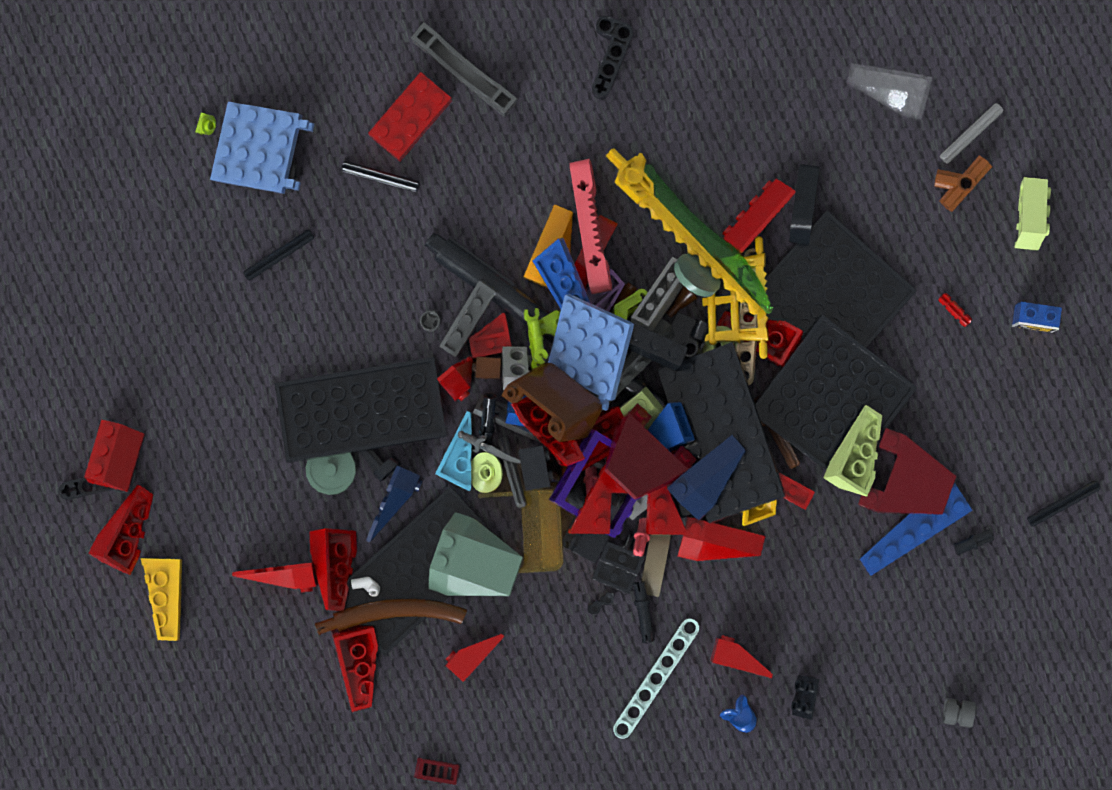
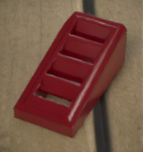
(419, 769)

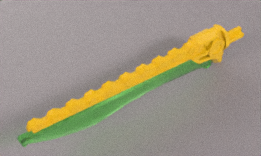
(639, 182)

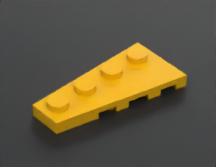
(164, 588)

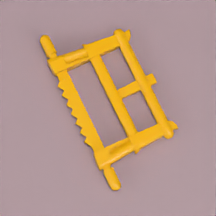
(736, 334)

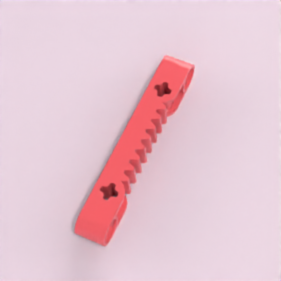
(598, 276)

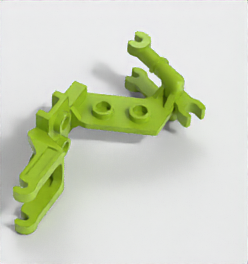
(549, 323)

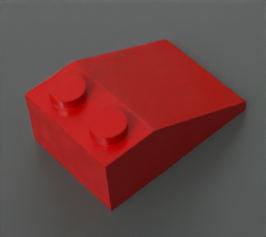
(732, 655)

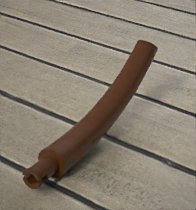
(390, 608)

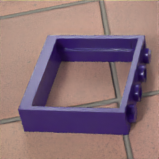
(571, 475)

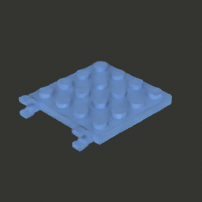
(258, 147)
(591, 346)

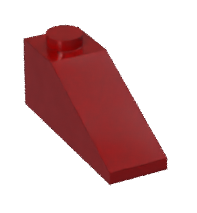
(468, 658)

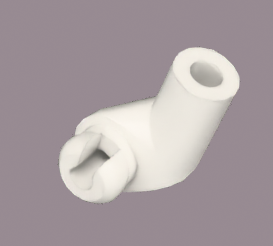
(368, 584)

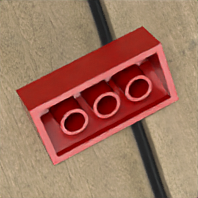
(759, 215)

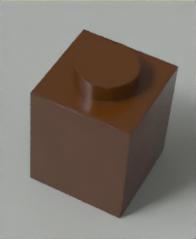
(487, 368)

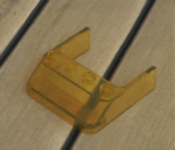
(540, 531)

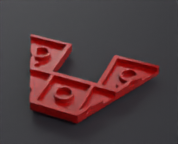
(596, 511)

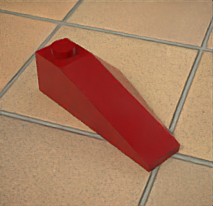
(782, 338)
(537, 422)
(119, 538)

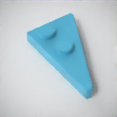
(457, 459)

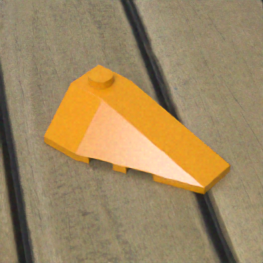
(557, 226)

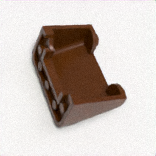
(570, 404)

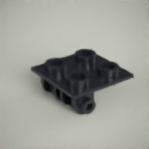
(585, 545)
(805, 697)

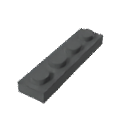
(468, 318)

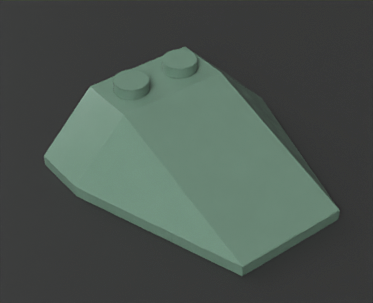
(472, 561)

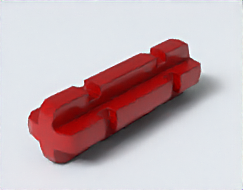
(955, 310)

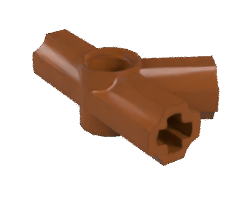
(951, 181)

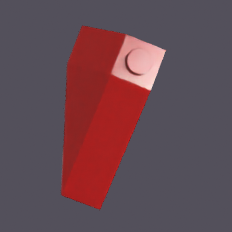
(458, 379)
(717, 541)
(332, 559)
(290, 576)
(357, 660)

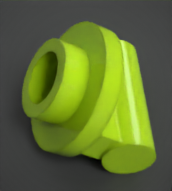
(206, 124)

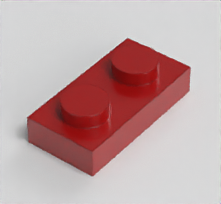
(796, 492)

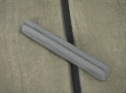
(971, 133)

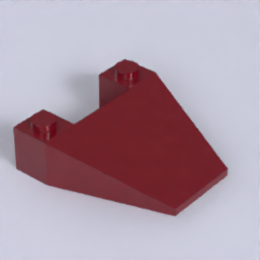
(640, 460)
(916, 481)

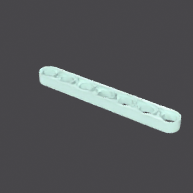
(654, 688)

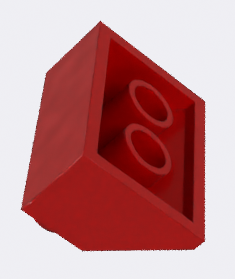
(114, 456)

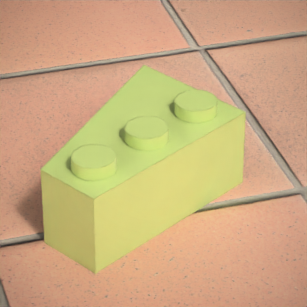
(1033, 213)

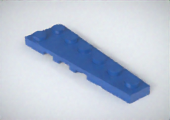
(560, 272)
(913, 531)

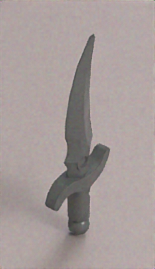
(479, 444)

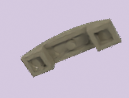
(655, 563)

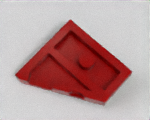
(491, 338)

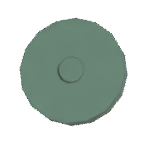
(696, 277)
(331, 474)

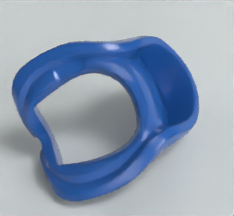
(742, 716)

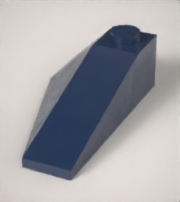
(703, 483)
(399, 492)

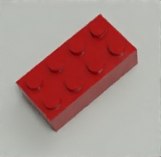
(410, 116)

